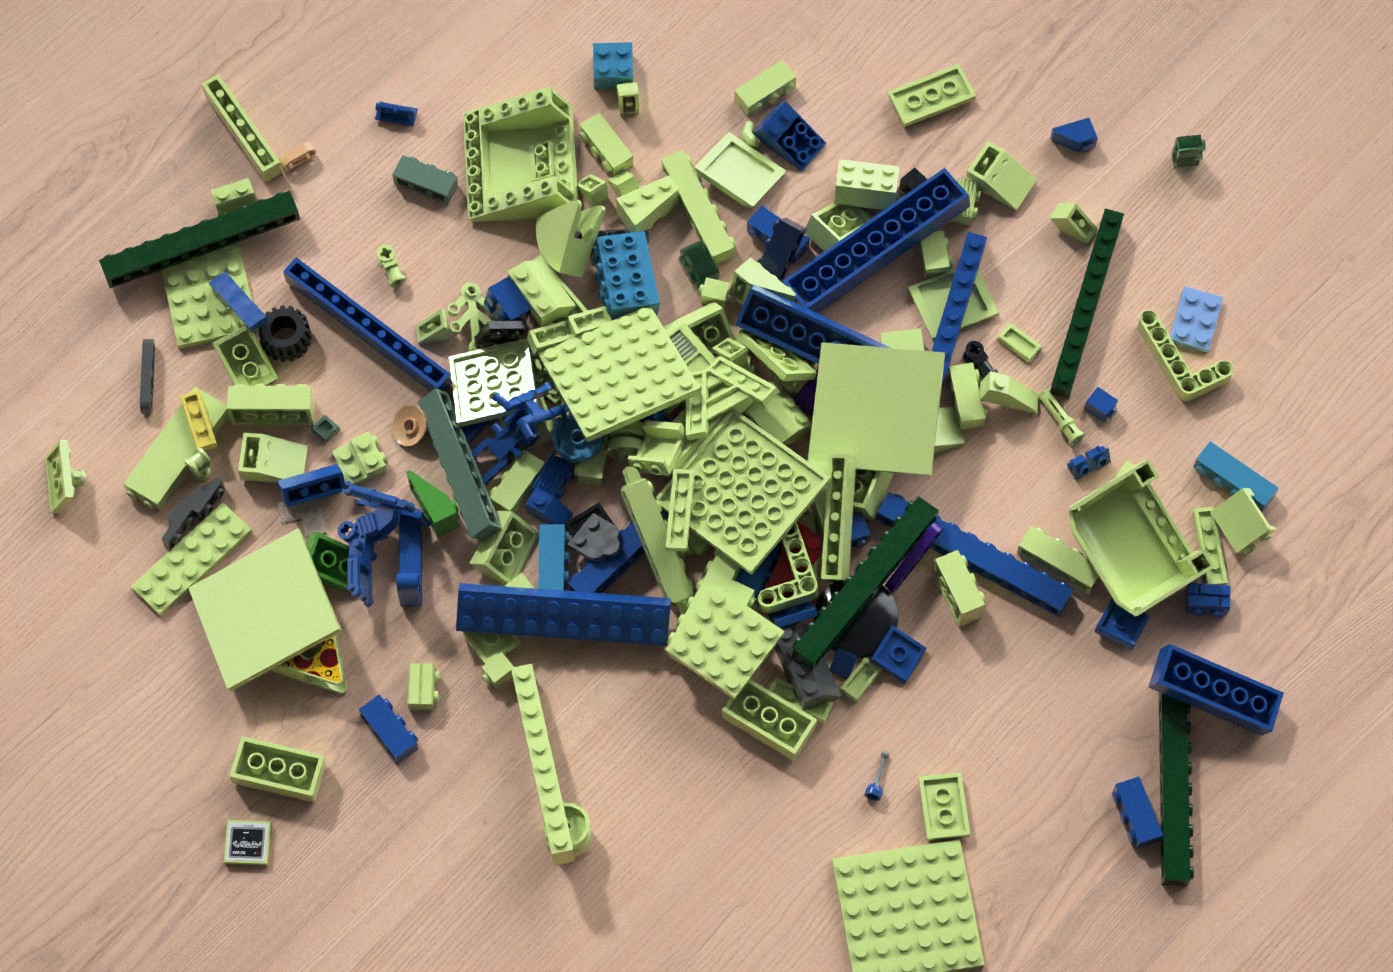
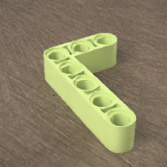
(1176, 362)
(795, 586)

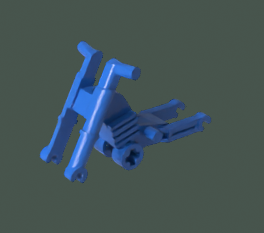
(518, 428)
(370, 530)

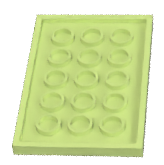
(194, 306)

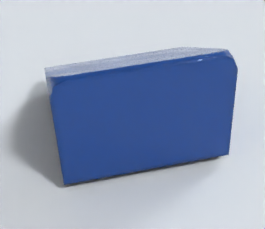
(843, 663)

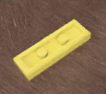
(198, 420)

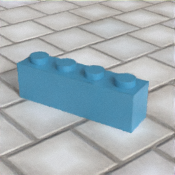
(1234, 475)
(553, 556)

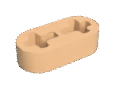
(297, 156)

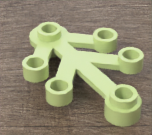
(472, 314)

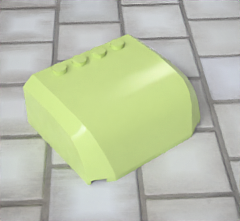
(1135, 541)

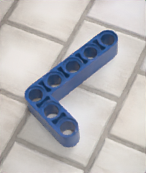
(410, 553)

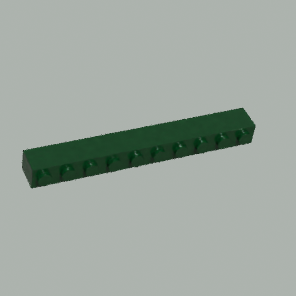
(199, 239)
(1086, 303)
(864, 584)
(1175, 791)

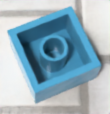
(612, 64)

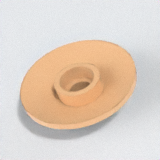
(403, 425)

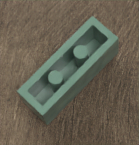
(425, 179)

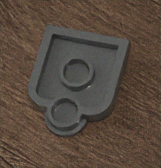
(596, 539)

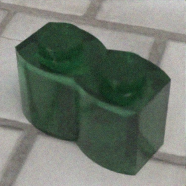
(1188, 151)
(698, 263)

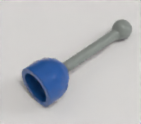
(874, 790)

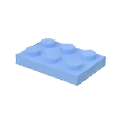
(1196, 319)

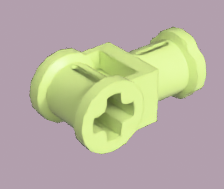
(390, 265)
(199, 464)

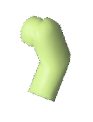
(748, 137)

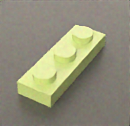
(786, 692)

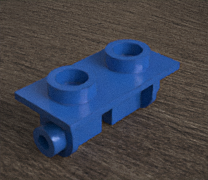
(395, 113)
(1096, 459)

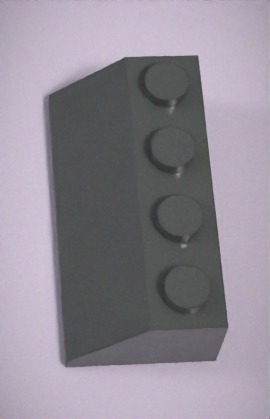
(809, 686)

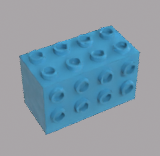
(625, 273)

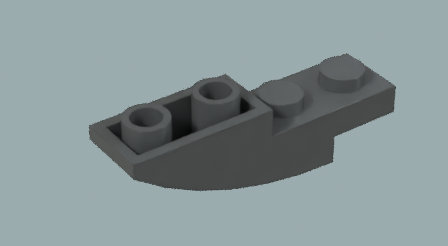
(196, 504)

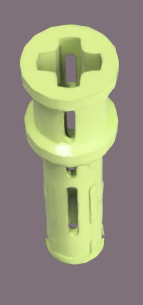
(1064, 426)

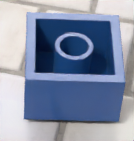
(506, 302)

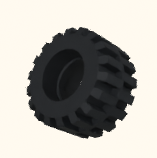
(290, 347)

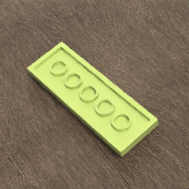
(191, 559)

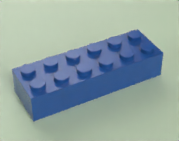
(1216, 690)

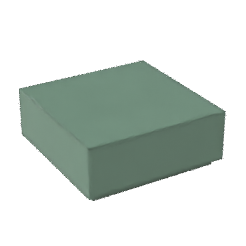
(325, 429)

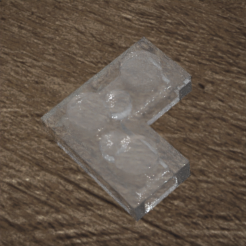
(307, 512)

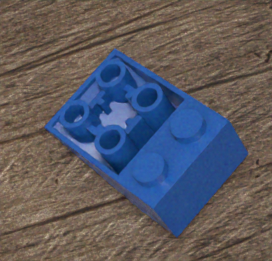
(789, 136)

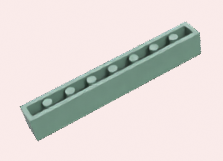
(459, 466)

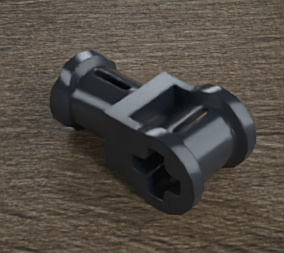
(979, 360)

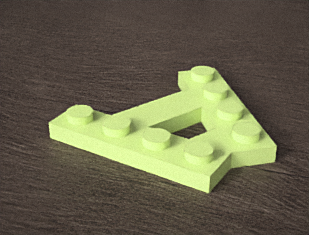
(742, 387)

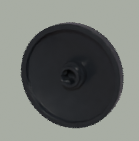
(869, 626)

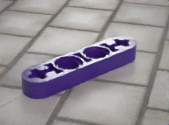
(913, 557)

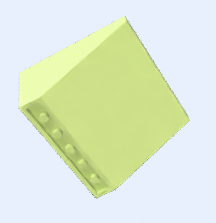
(520, 157)

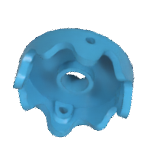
(563, 440)

